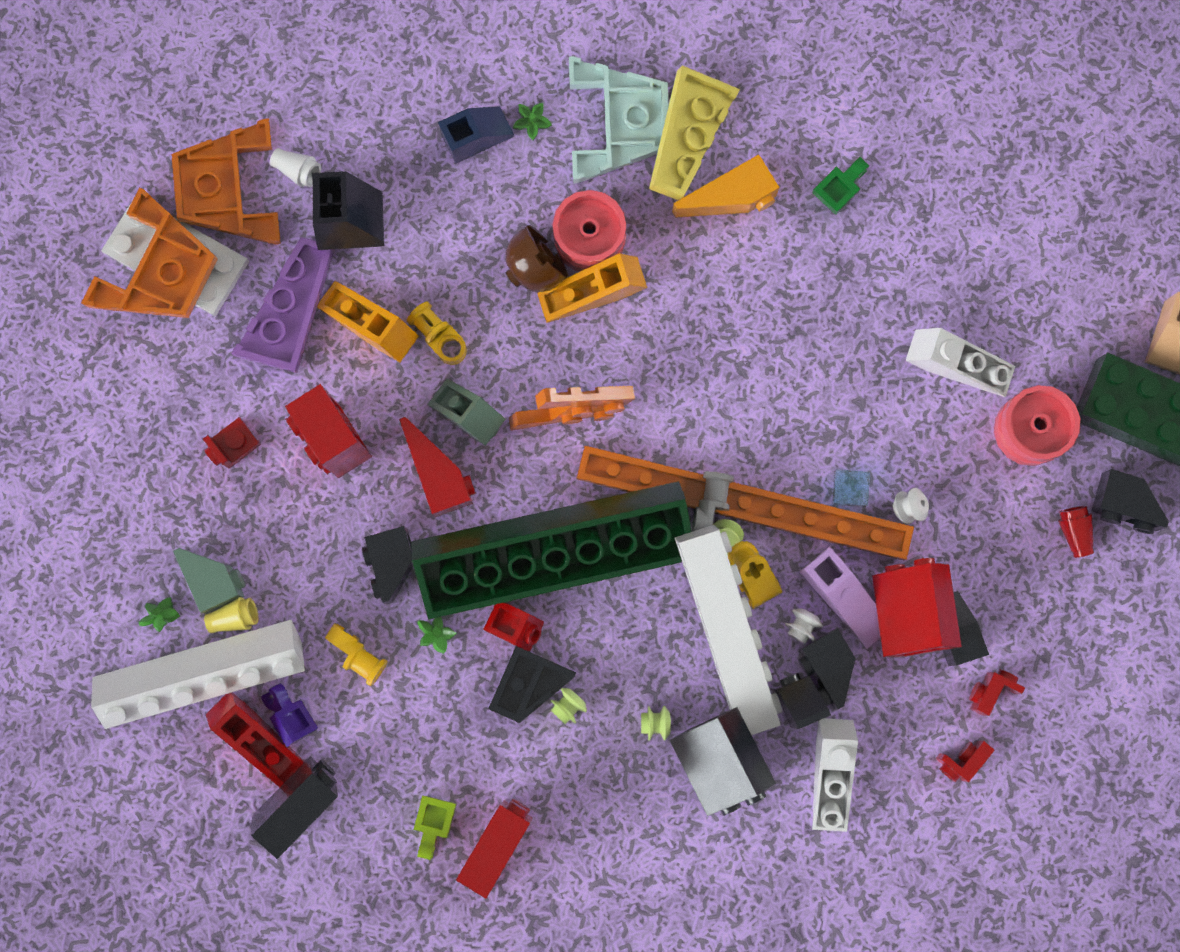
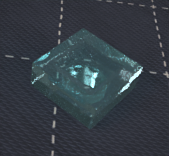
(851, 488)

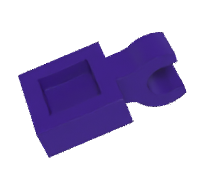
(290, 719)

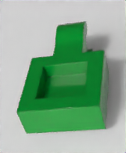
(840, 188)

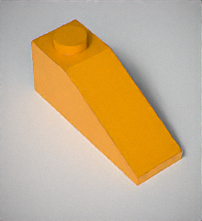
(734, 192)
(594, 287)
(368, 321)

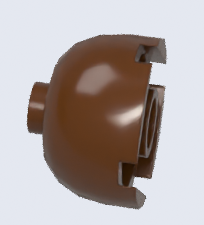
(533, 262)

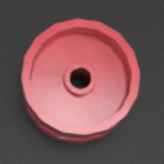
(588, 212)
(1037, 406)

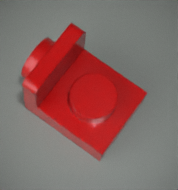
(231, 444)
(514, 626)
(972, 759)

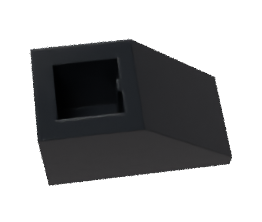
(1128, 500)
(391, 561)
(831, 665)

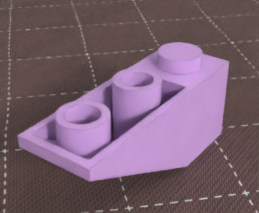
(844, 595)

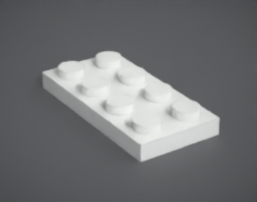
(132, 238)

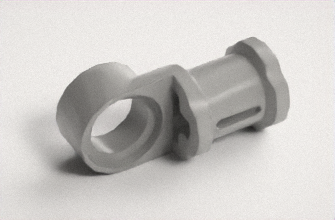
(714, 499)

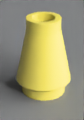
(233, 616)

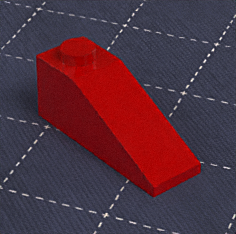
(440, 477)
(253, 738)

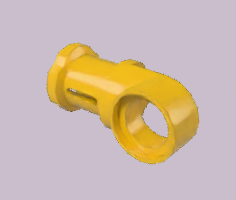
(438, 334)
(358, 658)

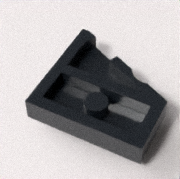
(527, 684)

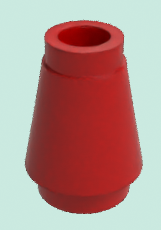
(1078, 530)

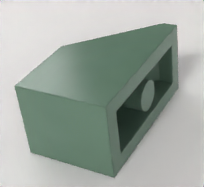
(467, 411)
(209, 581)

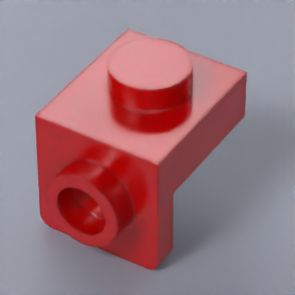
(986, 694)

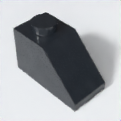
(970, 635)
(801, 701)

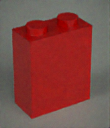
(916, 609)
(495, 847)

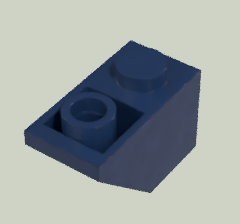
(474, 131)

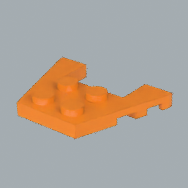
(210, 187)
(168, 273)
(573, 406)

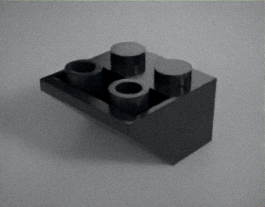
(346, 212)

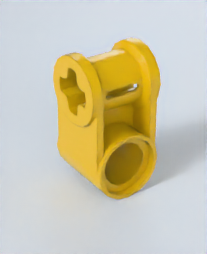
(756, 575)

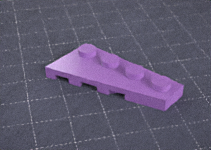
(286, 317)

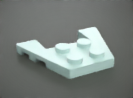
(633, 117)

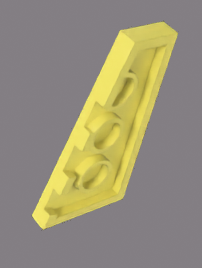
(692, 119)

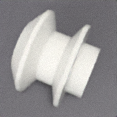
(911, 506)
(803, 625)

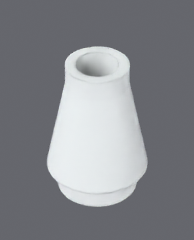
(295, 166)

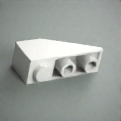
(959, 360)
(834, 774)

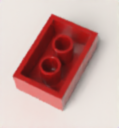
(327, 431)

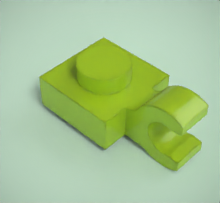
(433, 820)

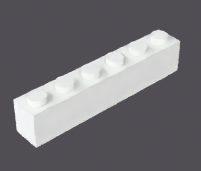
(727, 627)
(197, 674)

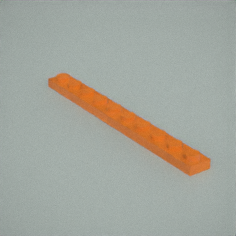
(753, 504)

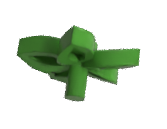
(531, 120)
(159, 614)
(435, 634)

